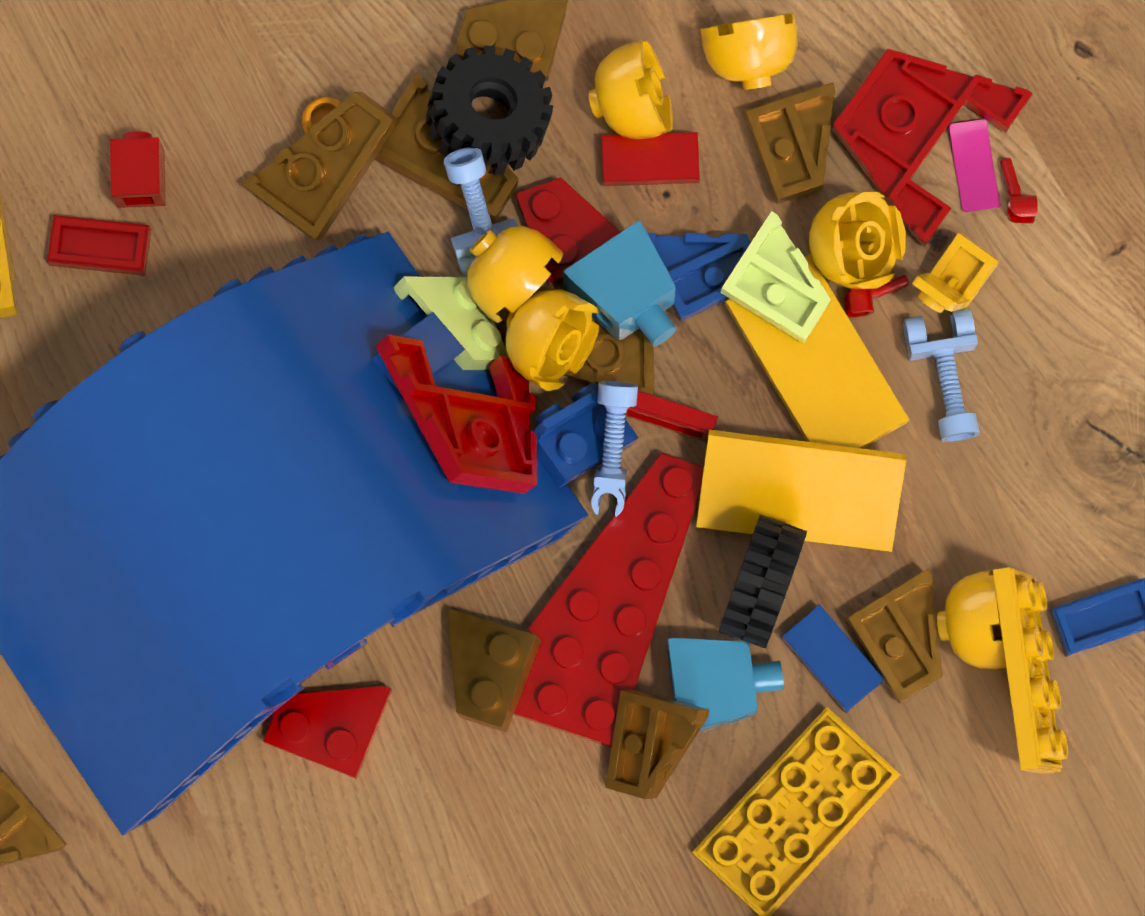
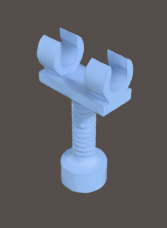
(465, 168)
(957, 423)
(610, 477)

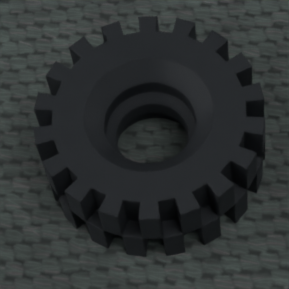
(496, 77)
(763, 581)

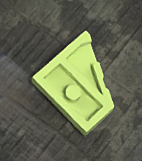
(777, 283)
(460, 314)

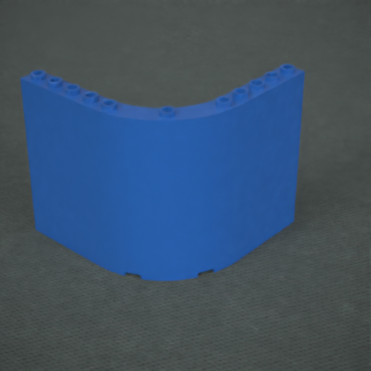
(235, 522)

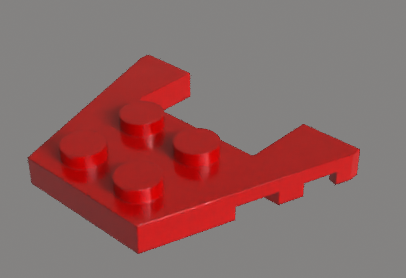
(902, 117)
(472, 435)

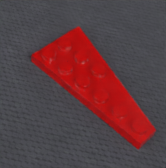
(609, 607)

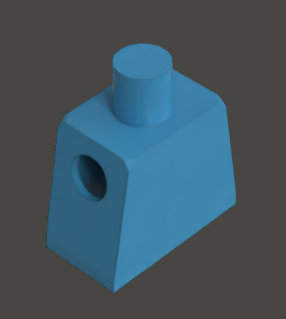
(626, 286)
(720, 678)

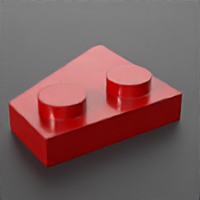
(565, 220)
(330, 726)

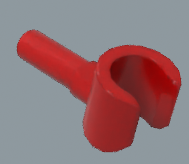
(1019, 207)
(860, 303)

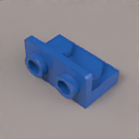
(573, 437)

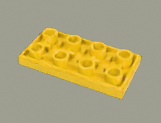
(828, 380)
(823, 488)
(1026, 656)
(795, 814)

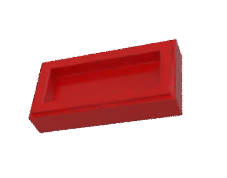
(650, 161)
(99, 245)
(672, 416)

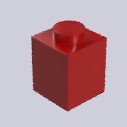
(137, 170)

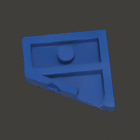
(699, 268)

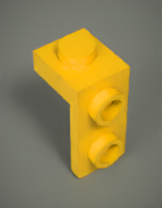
(956, 275)

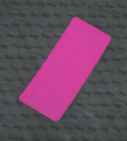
(974, 165)

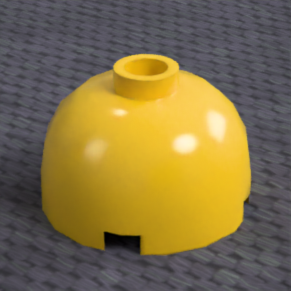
(751, 49)
(631, 92)
(857, 240)
(509, 268)
(550, 336)
(973, 622)

